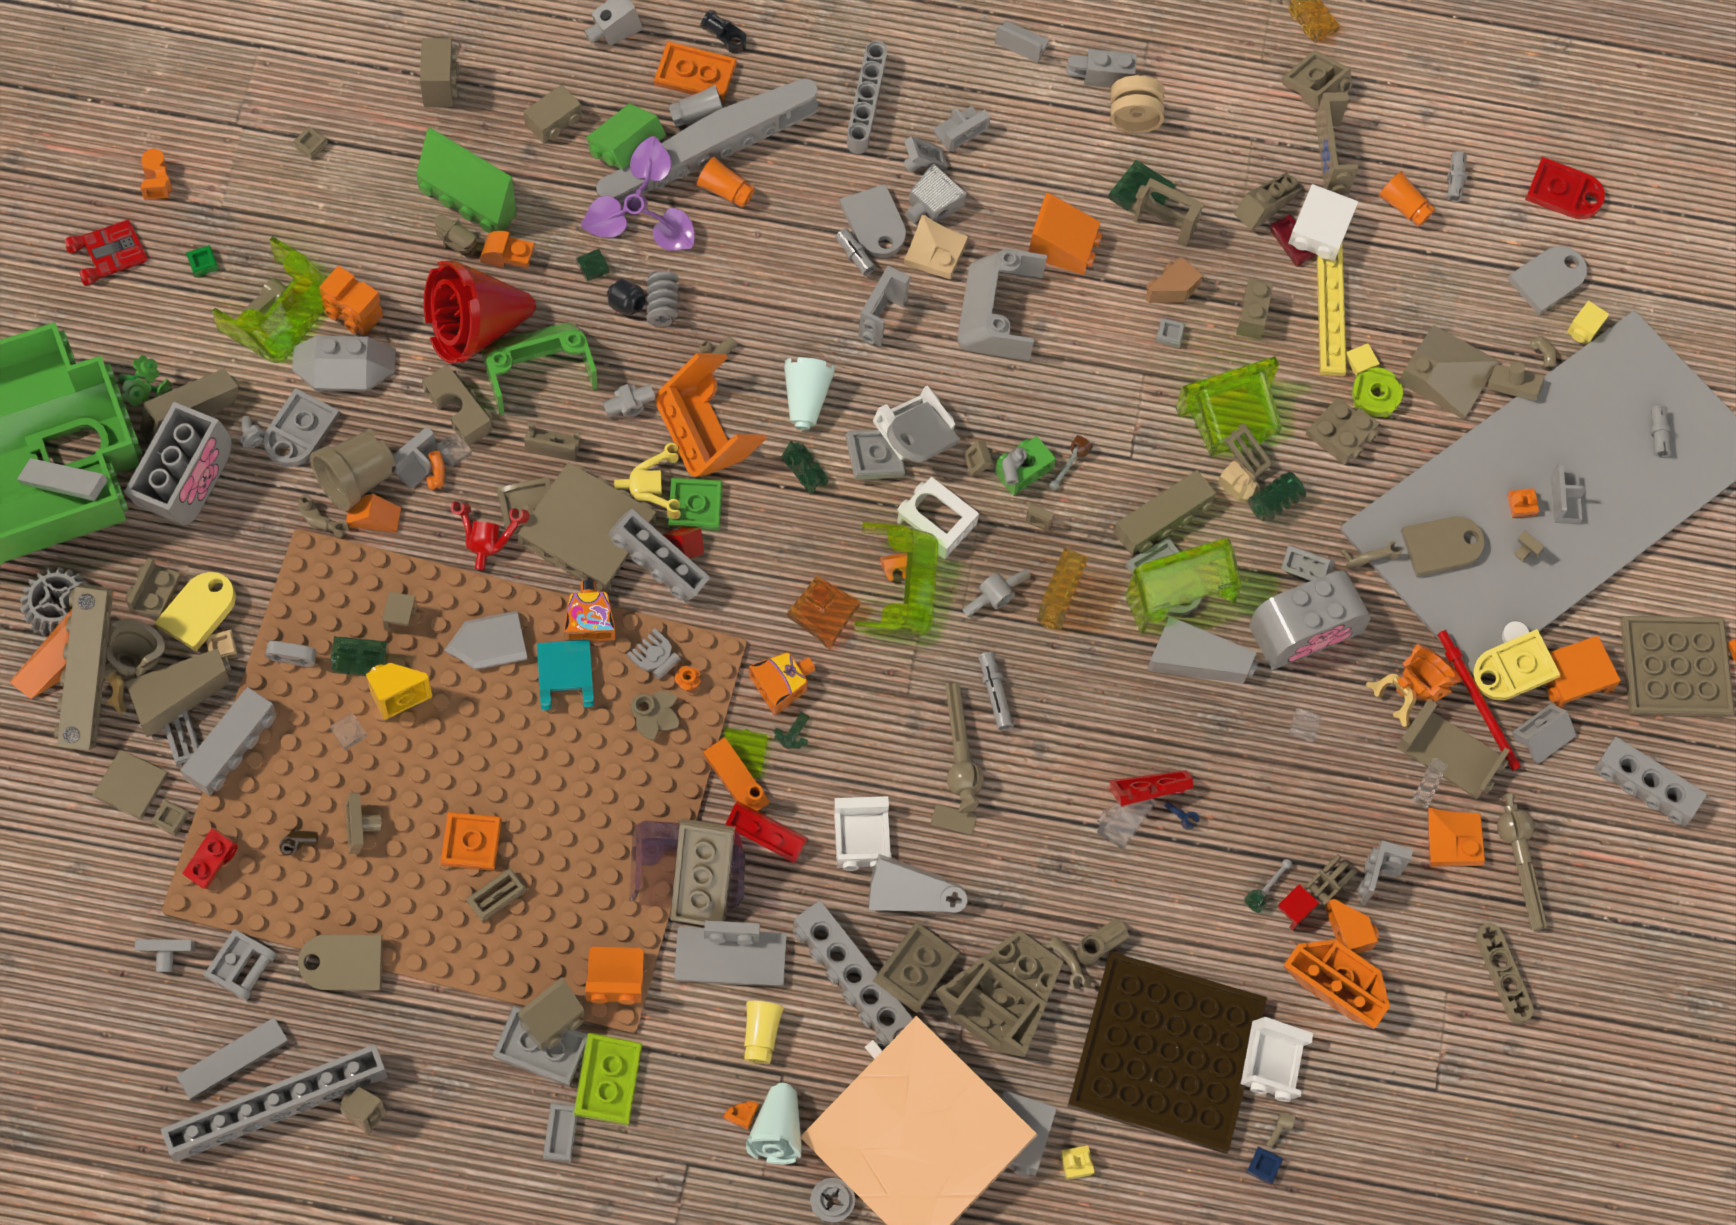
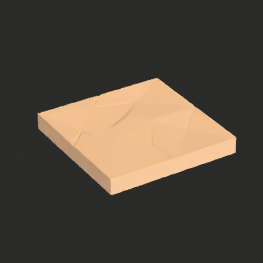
(918, 1132)

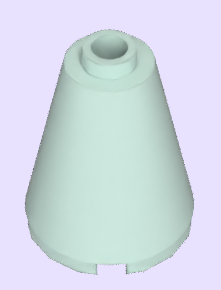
(806, 389)
(777, 1127)

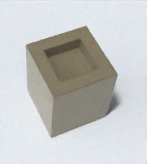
(398, 609)

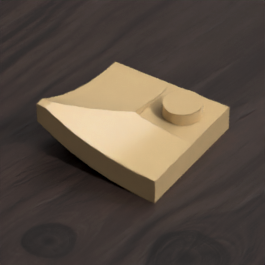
(935, 248)

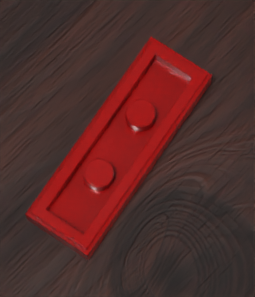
(766, 832)

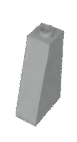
(1200, 654)

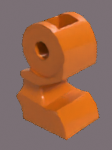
(155, 169)

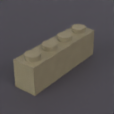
(1164, 513)

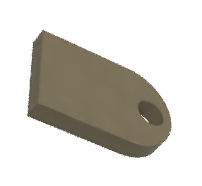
(1441, 544)
(345, 962)

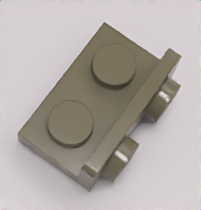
(152, 590)

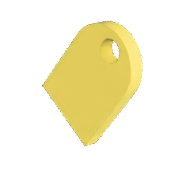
(198, 610)
(1516, 666)

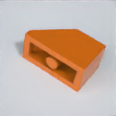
(1351, 927)

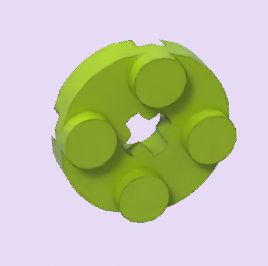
(1377, 406)

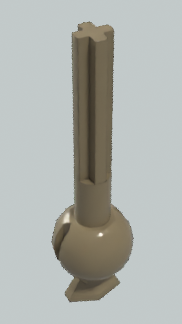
(964, 776)
(1516, 828)

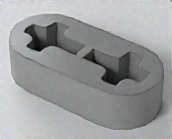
(290, 653)

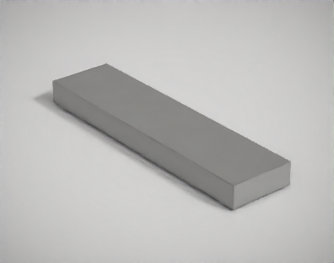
(62, 479)
(232, 1059)

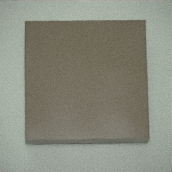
(130, 784)

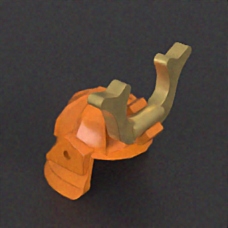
(1424, 678)

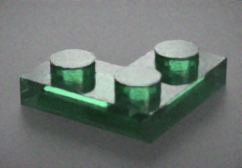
(1126, 189)

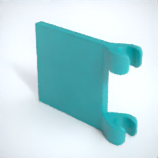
(564, 668)

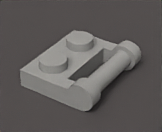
(232, 960)

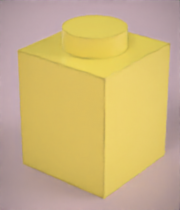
(1587, 323)

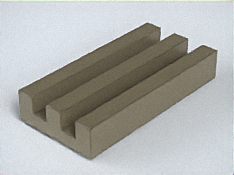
(1235, 435)
(483, 916)

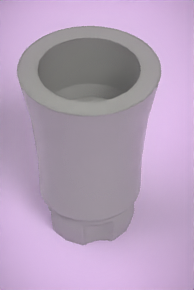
(695, 107)

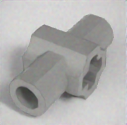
(629, 400)

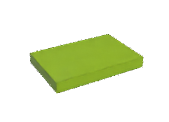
(607, 1079)

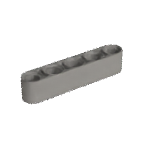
(866, 106)

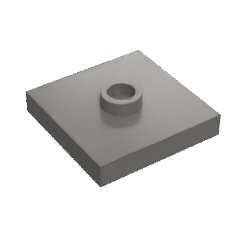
(872, 456)

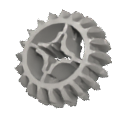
(39, 615)

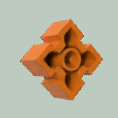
(350, 301)

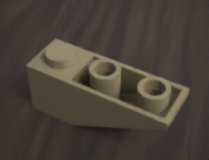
(1267, 200)

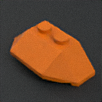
(1340, 980)

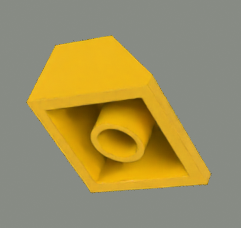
(397, 688)

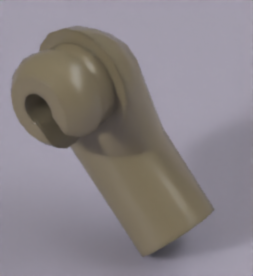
(724, 348)
(1548, 351)

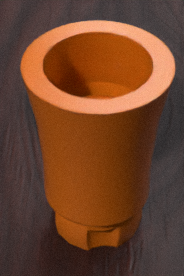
(725, 183)
(1407, 199)

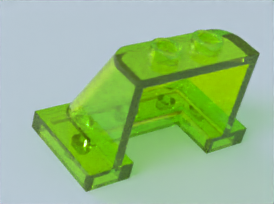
(1230, 400)

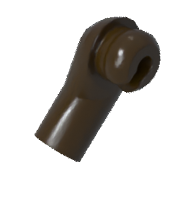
(296, 839)

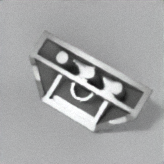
(343, 363)

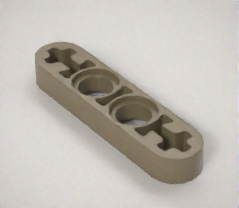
(1500, 974)

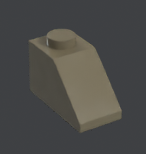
(363, 1109)

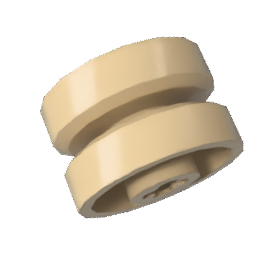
(1137, 104)

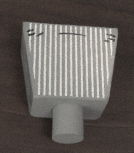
(935, 196)

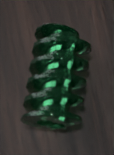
(1277, 495)

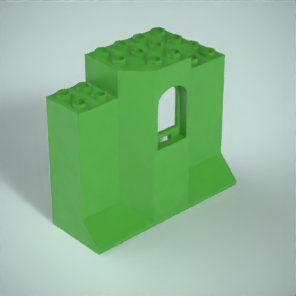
(43, 400)

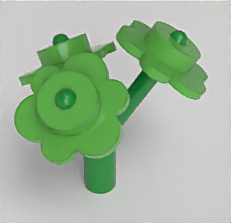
(135, 389)

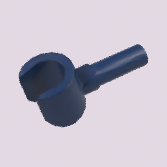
(1183, 816)

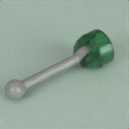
(1257, 898)

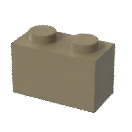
(552, 114)
(1254, 308)

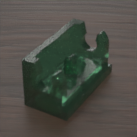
(357, 656)

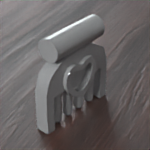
(657, 657)

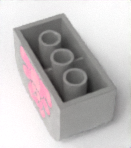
(180, 465)
(1309, 619)

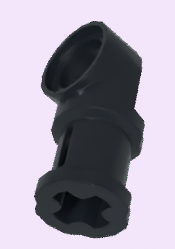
(724, 30)

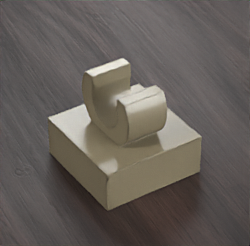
(979, 458)
(1529, 546)

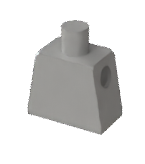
(614, 22)

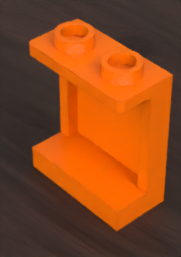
(1582, 670)

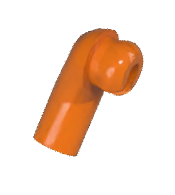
(438, 469)

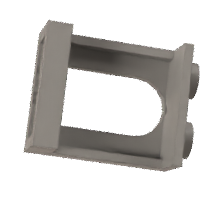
(891, 287)

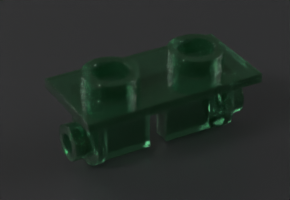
(798, 460)

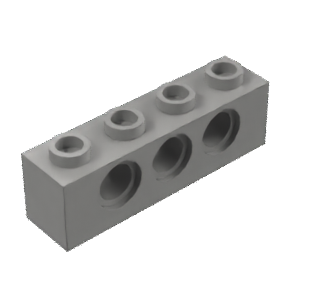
(1664, 782)

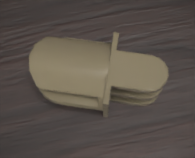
(455, 236)
(1329, 881)

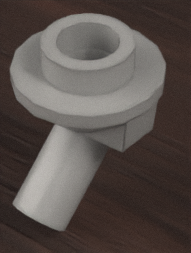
(252, 435)

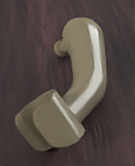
(1371, 555)
(1062, 949)

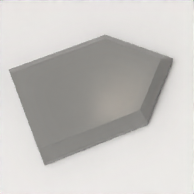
(489, 641)

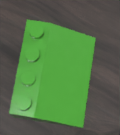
(465, 183)

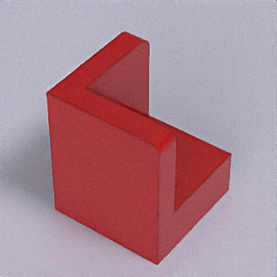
(687, 540)
(1298, 906)

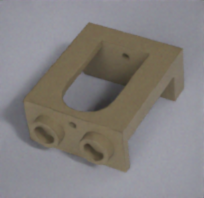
(1187, 223)

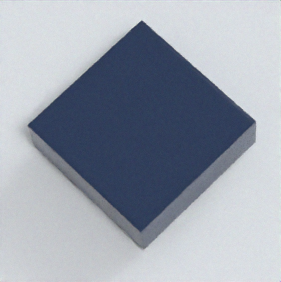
(1264, 1165)

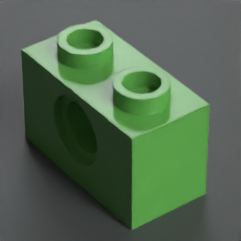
(1039, 460)

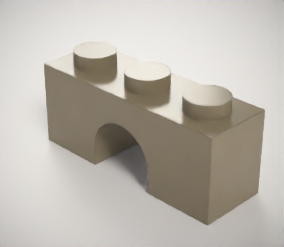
(447, 388)

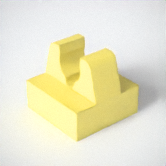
(1077, 1162)

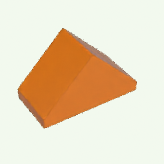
(374, 514)

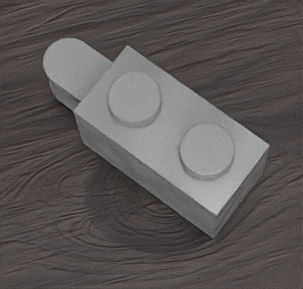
(1102, 67)

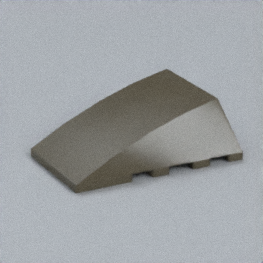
(1004, 993)

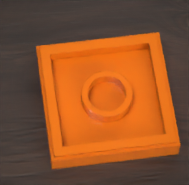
(471, 841)

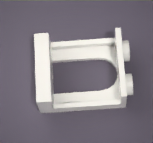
(885, 415)
(948, 541)

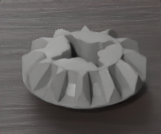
(827, 1188)

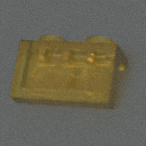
(1314, 18)

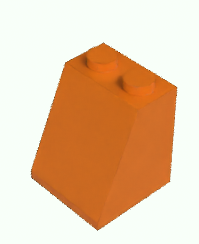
(1065, 235)

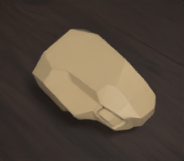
(1238, 481)

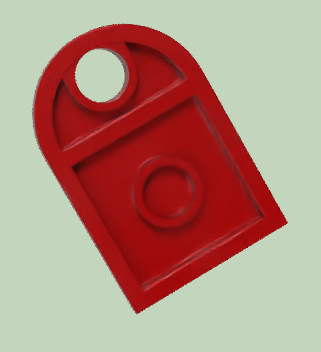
(1565, 190)

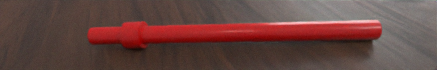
(1455, 656)

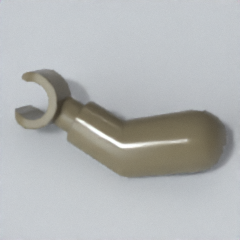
(315, 519)

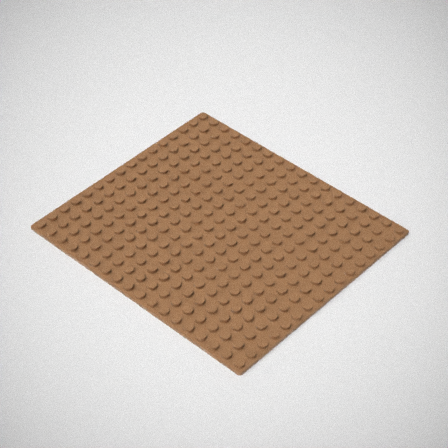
(558, 777)

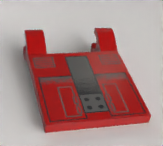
(109, 249)

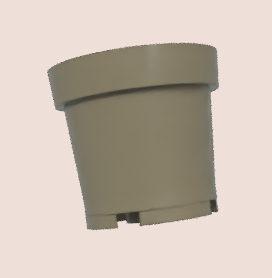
(352, 468)

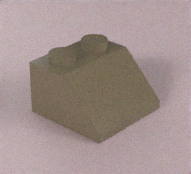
(551, 1015)

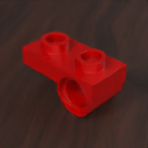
(211, 855)

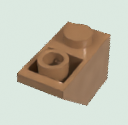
(1175, 284)

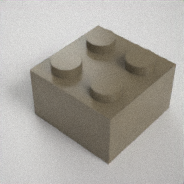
(438, 72)

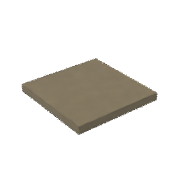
(1677, 666)

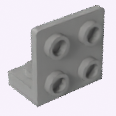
(1389, 859)

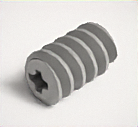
(662, 298)

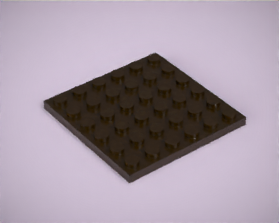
(1166, 1052)

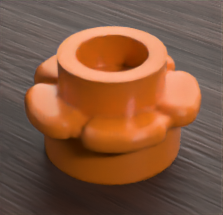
(692, 683)

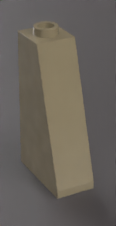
(204, 395)
(177, 688)

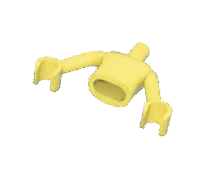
(647, 484)

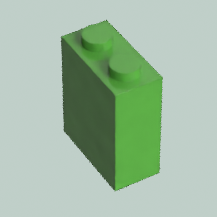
(622, 135)

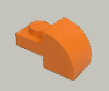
(503, 249)

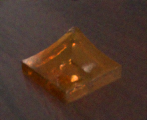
(823, 611)

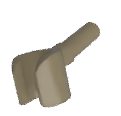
(1285, 1121)

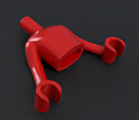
(483, 536)

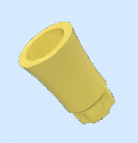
(761, 1030)

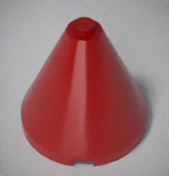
(470, 310)

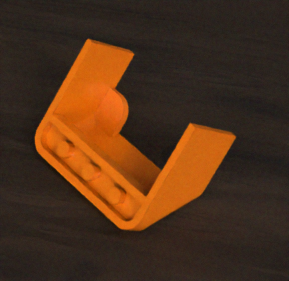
(693, 423)

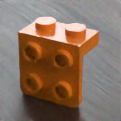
(615, 975)

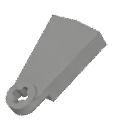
(909, 888)

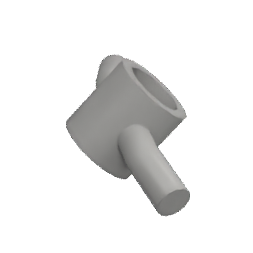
(996, 591)

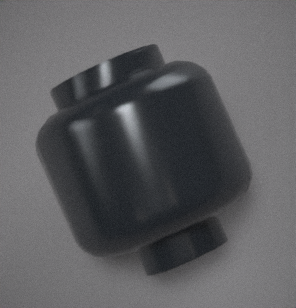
(626, 297)

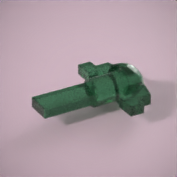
(789, 740)

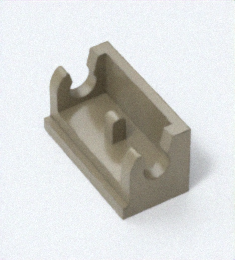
(552, 443)

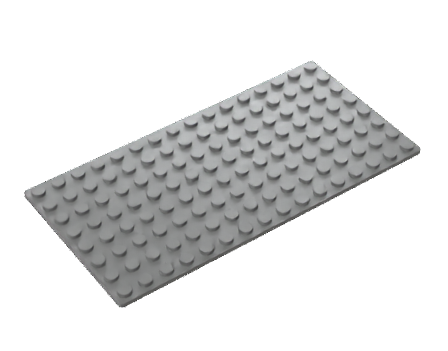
(1597, 425)

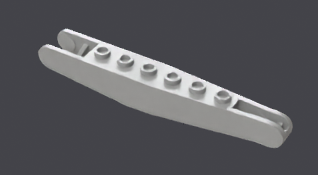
(722, 135)

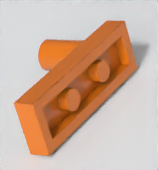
(735, 775)

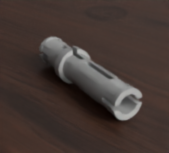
(992, 679)

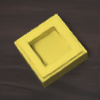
(1362, 359)

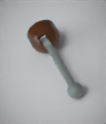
(1080, 448)

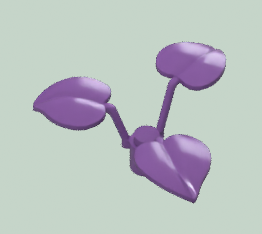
(605, 213)

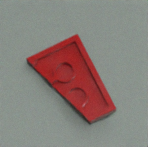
(1150, 786)

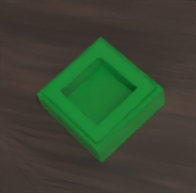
(202, 261)

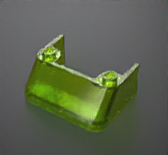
(290, 315)
(1182, 579)
(916, 613)

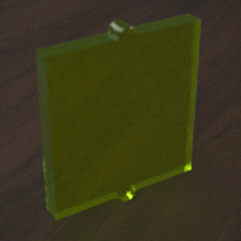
(749, 748)

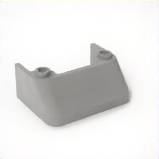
(978, 327)

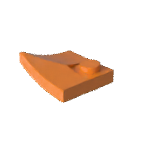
(1455, 838)

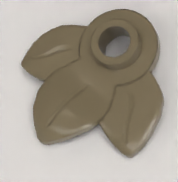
(658, 715)

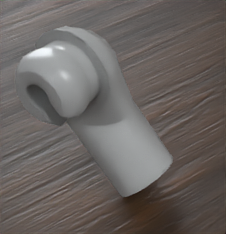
(1012, 463)

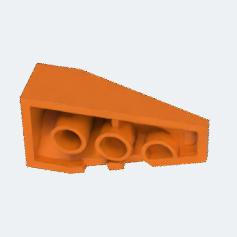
(45, 664)

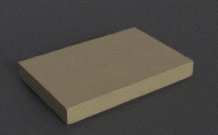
(916, 967)

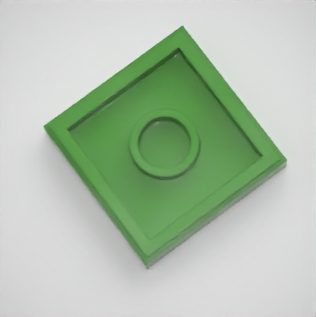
(699, 503)

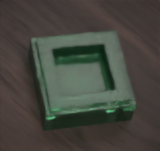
(592, 265)

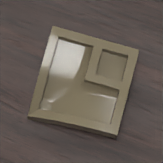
(521, 496)

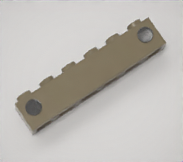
(84, 667)

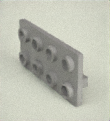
(730, 954)

